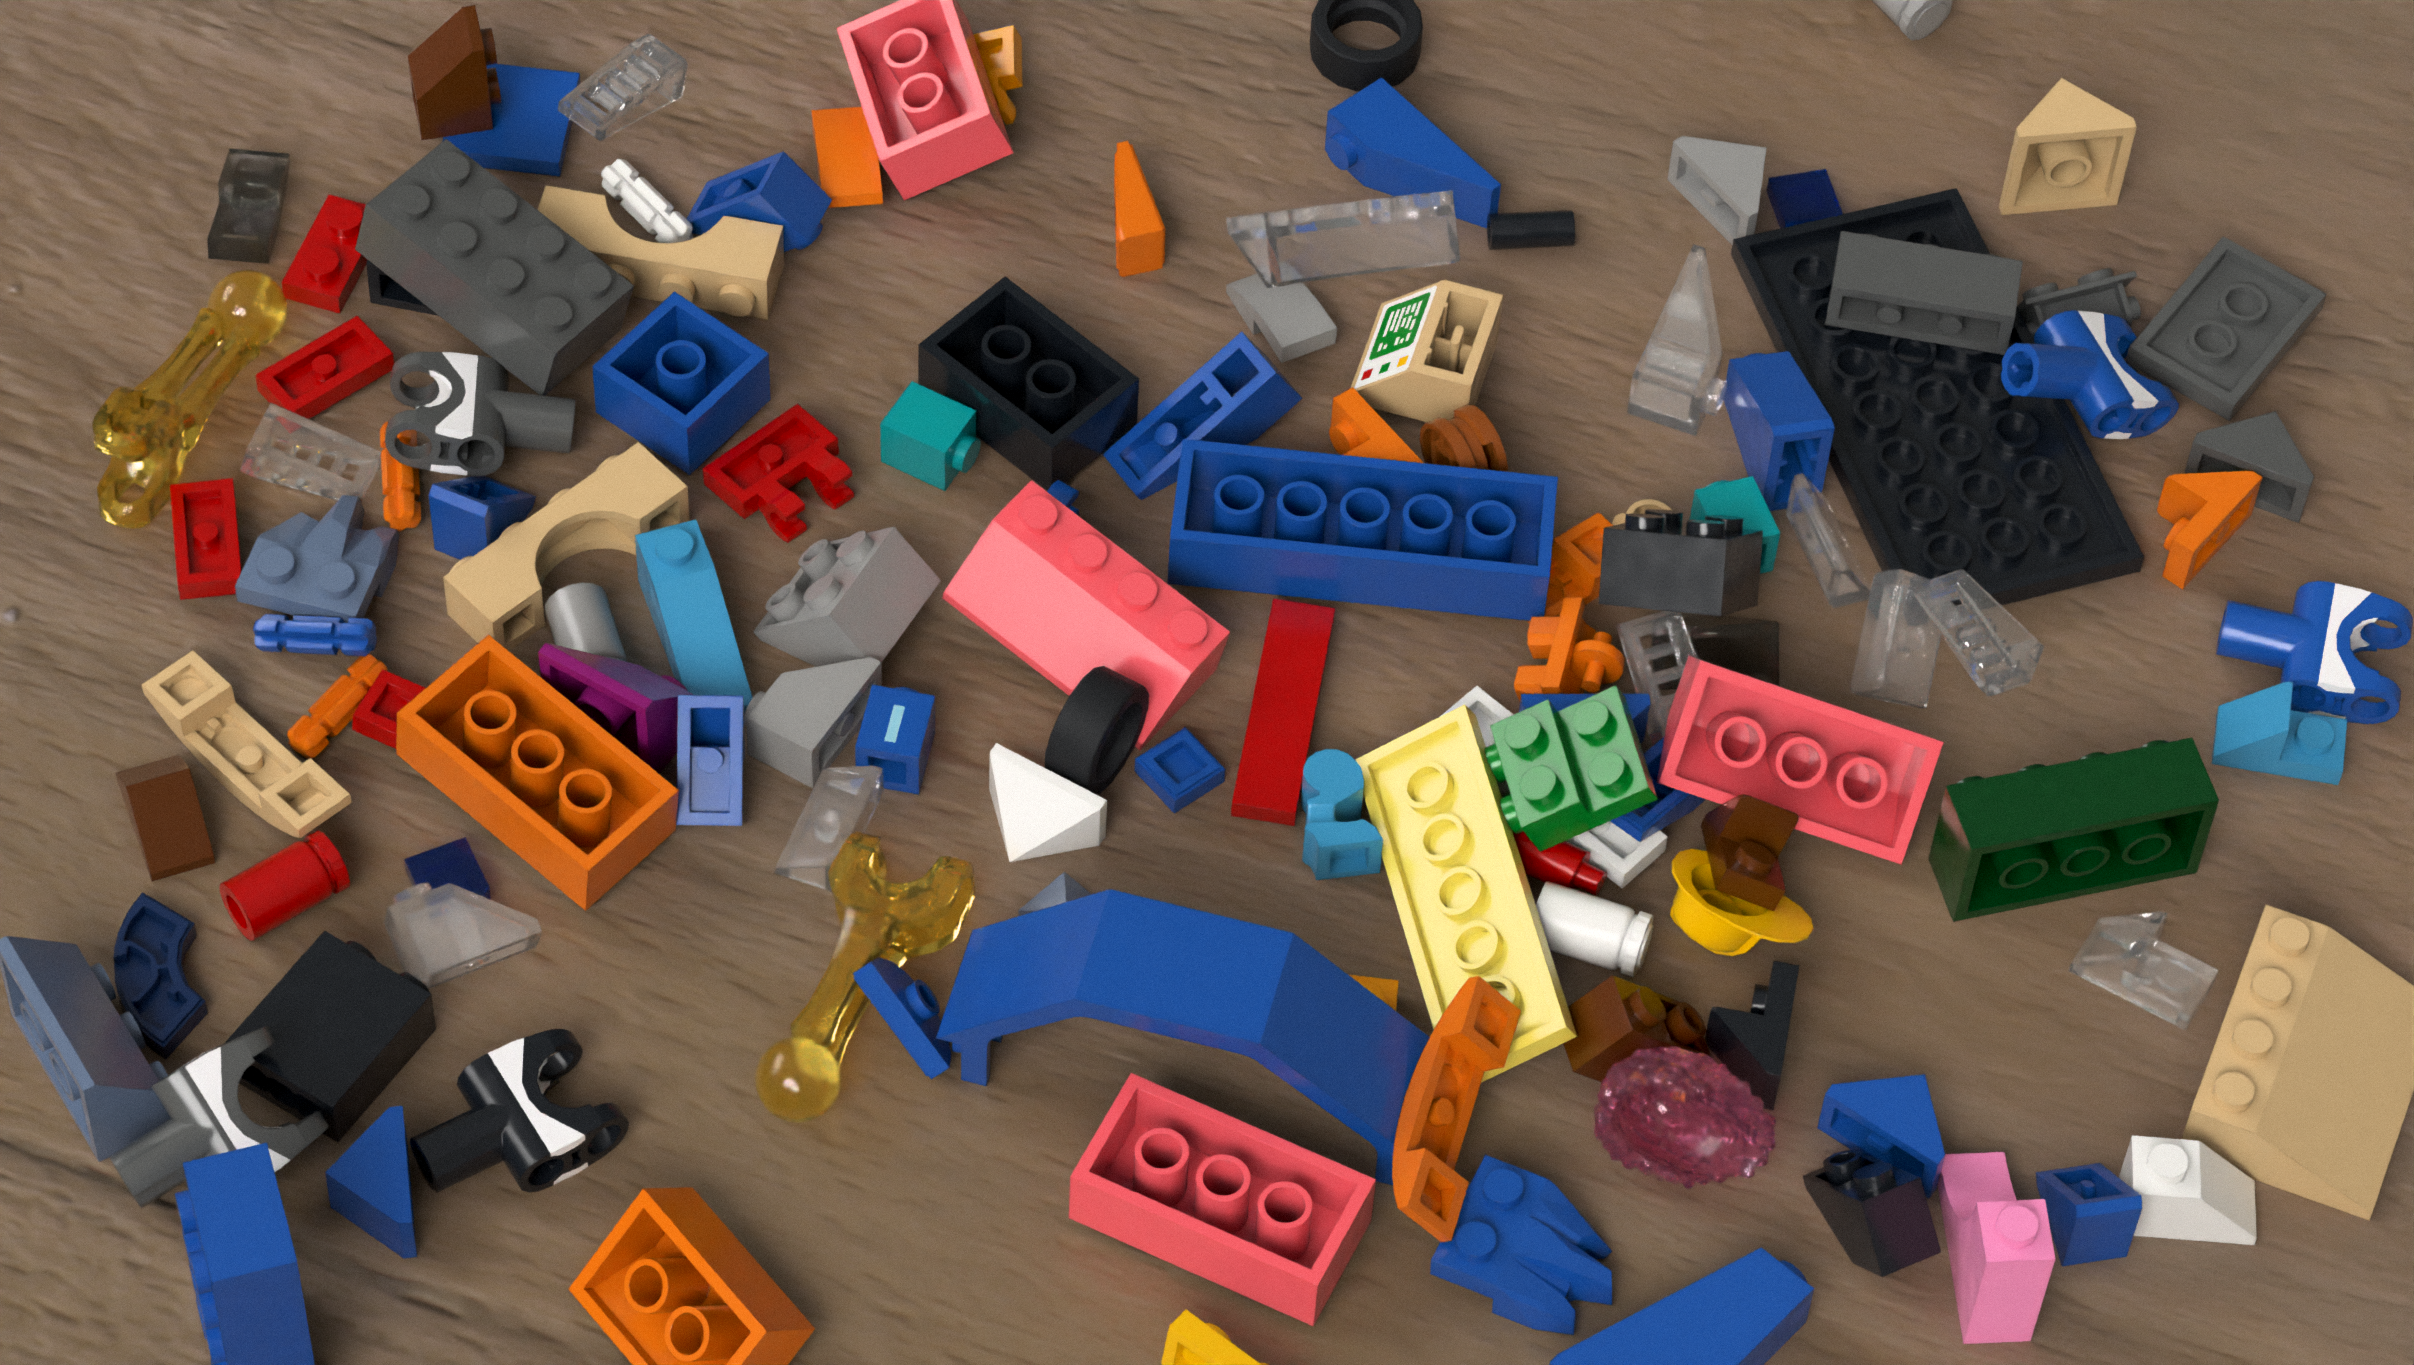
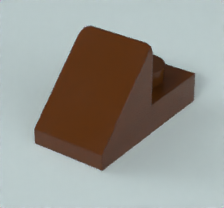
(1745, 846)

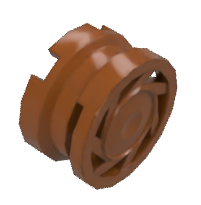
(1463, 441)

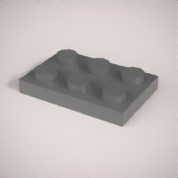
(2226, 328)

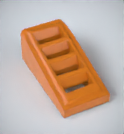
(1137, 219)

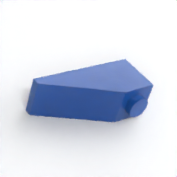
(1403, 153)
(1223, 402)

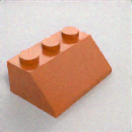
(686, 1290)

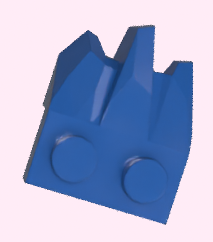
(1525, 1249)

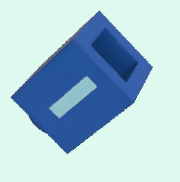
(897, 736)

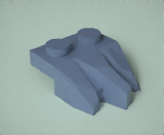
(320, 565)

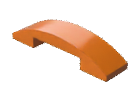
(1439, 1101)

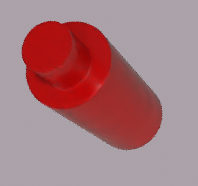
(1560, 864)

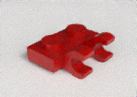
(774, 459)

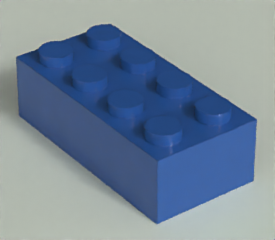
(243, 1261)

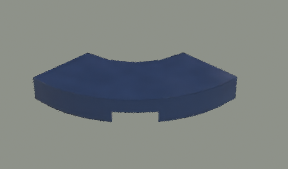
(151, 974)

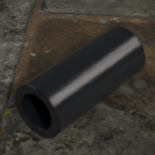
(1530, 229)

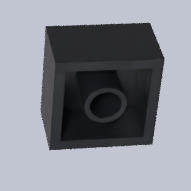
(1679, 565)

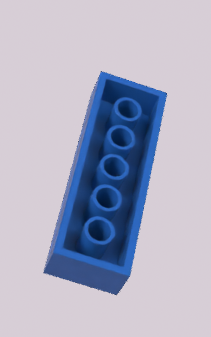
(1362, 530)

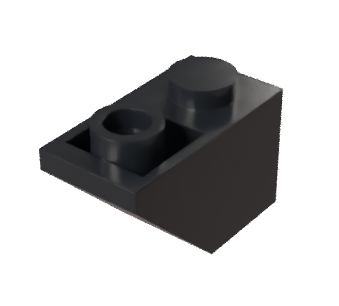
(1874, 1211)

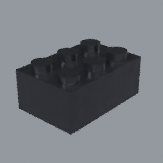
(1035, 383)

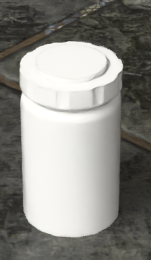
(1594, 928)

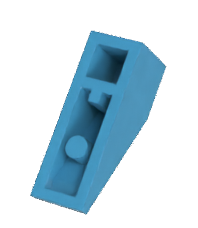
(690, 611)

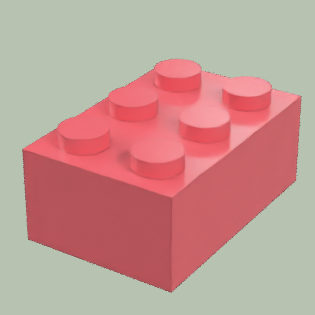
(924, 93)

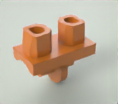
(1575, 655)

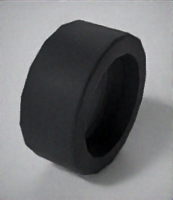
(1357, 67)
(1097, 729)

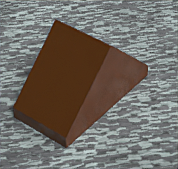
(166, 817)

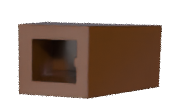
(452, 80)
(1626, 1017)

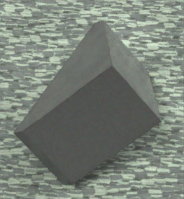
(2262, 447)

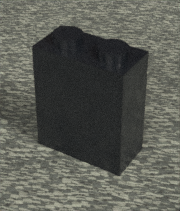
(339, 1033)

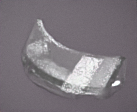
(1348, 238)

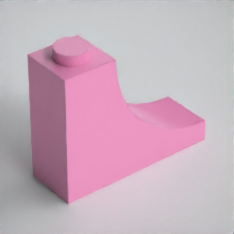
(1995, 1248)

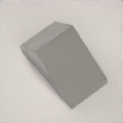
(1720, 182)

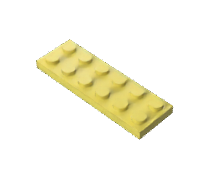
(1462, 879)

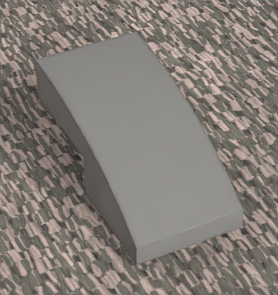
(1285, 315)

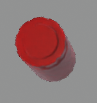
(284, 885)

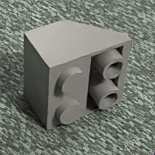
(848, 599)

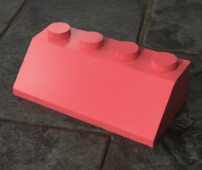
(1080, 603)
(1829, 765)

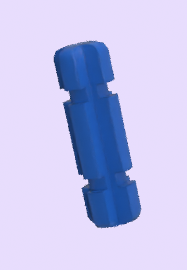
(315, 635)

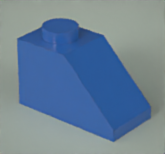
(766, 192)

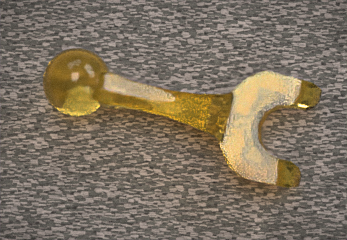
(153, 427)
(880, 919)

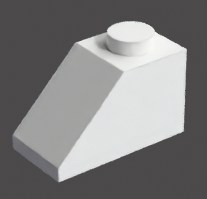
(2189, 1192)

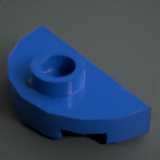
(909, 1011)

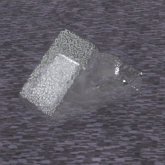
(2132, 962)

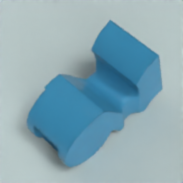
(1334, 834)

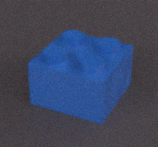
(681, 382)

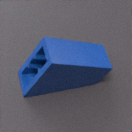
(1777, 424)

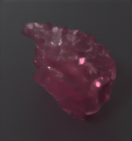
(1682, 1118)

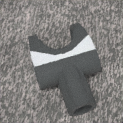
(471, 415)
(207, 1121)

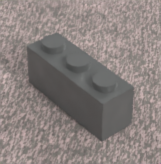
(1924, 292)

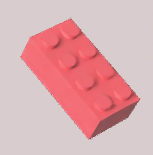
(1221, 1199)

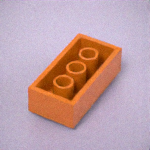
(537, 772)

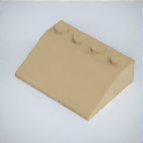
(2310, 1066)

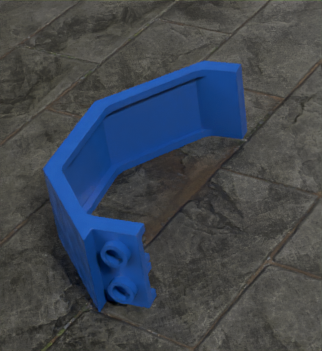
(1194, 982)

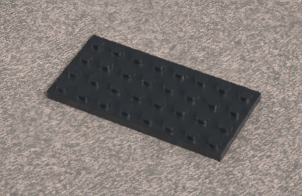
(1925, 432)

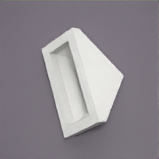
(1041, 809)

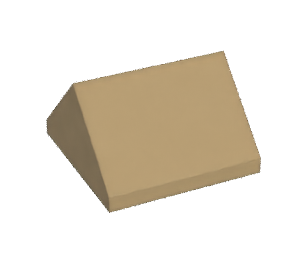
(2067, 154)

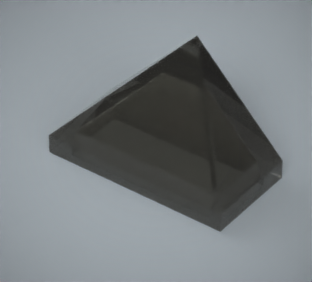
(1730, 642)

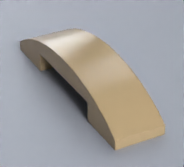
(240, 751)

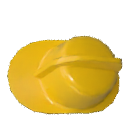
(1726, 922)

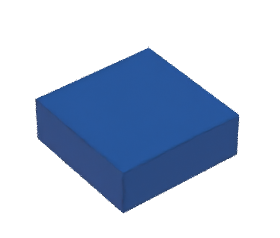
(1179, 770)

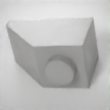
(810, 716)

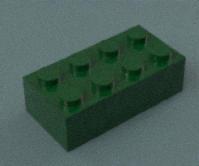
(2072, 828)

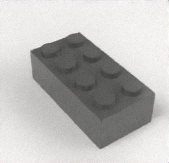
(494, 267)

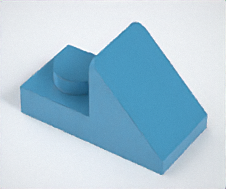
(2271, 738)

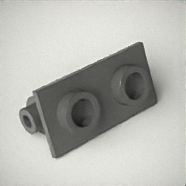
(2094, 293)

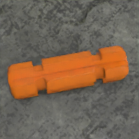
(400, 485)
(334, 707)

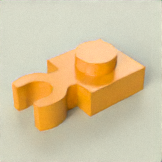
(1003, 64)

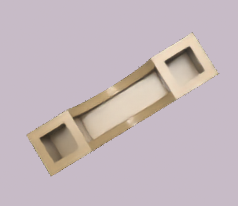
(723, 270)
(501, 585)

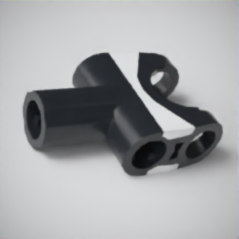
(517, 1122)

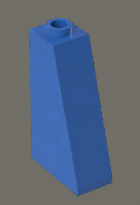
(1722, 1319)

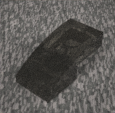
(249, 206)

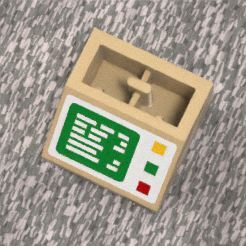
(1430, 351)

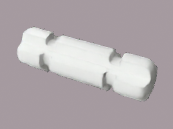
(645, 203)

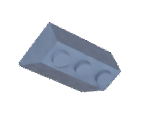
(83, 1041)

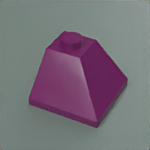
(620, 697)

